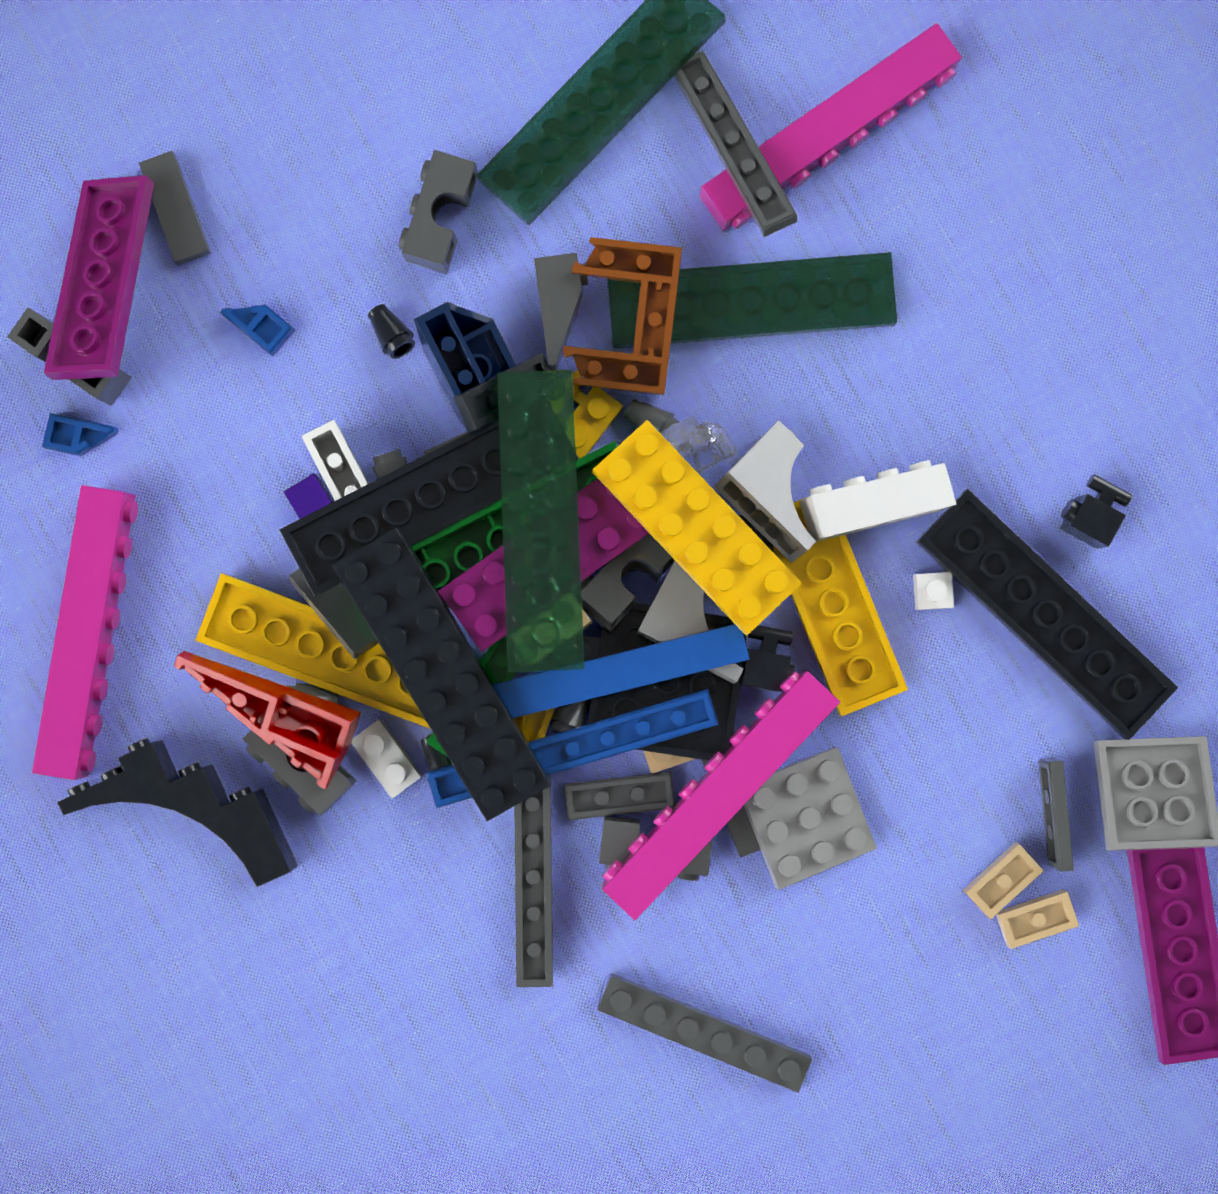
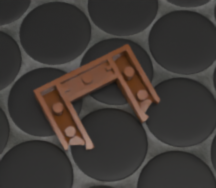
(658, 273)

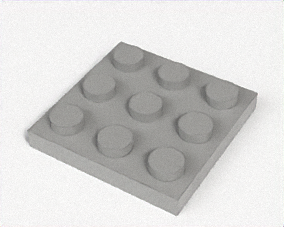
(1156, 793)
(808, 819)

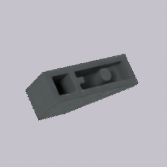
(559, 301)

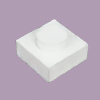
(933, 591)

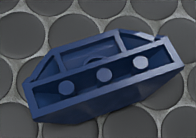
(461, 348)

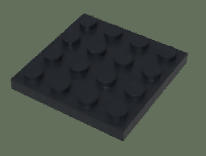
(724, 694)

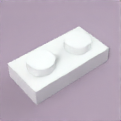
(386, 758)

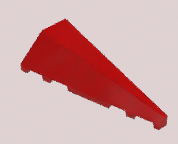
(300, 724)

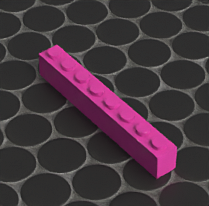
(842, 120)
(85, 633)
(719, 794)

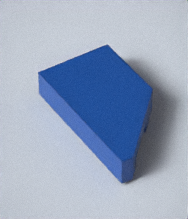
(261, 326)
(75, 435)

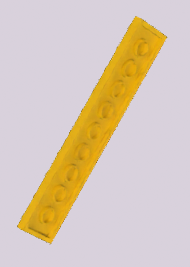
(297, 643)

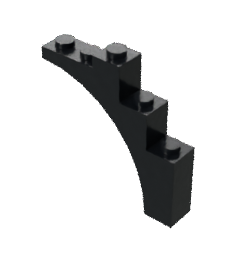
(151, 778)

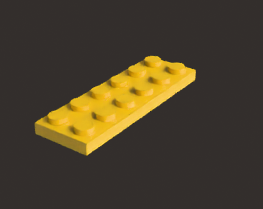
(696, 527)
(843, 624)

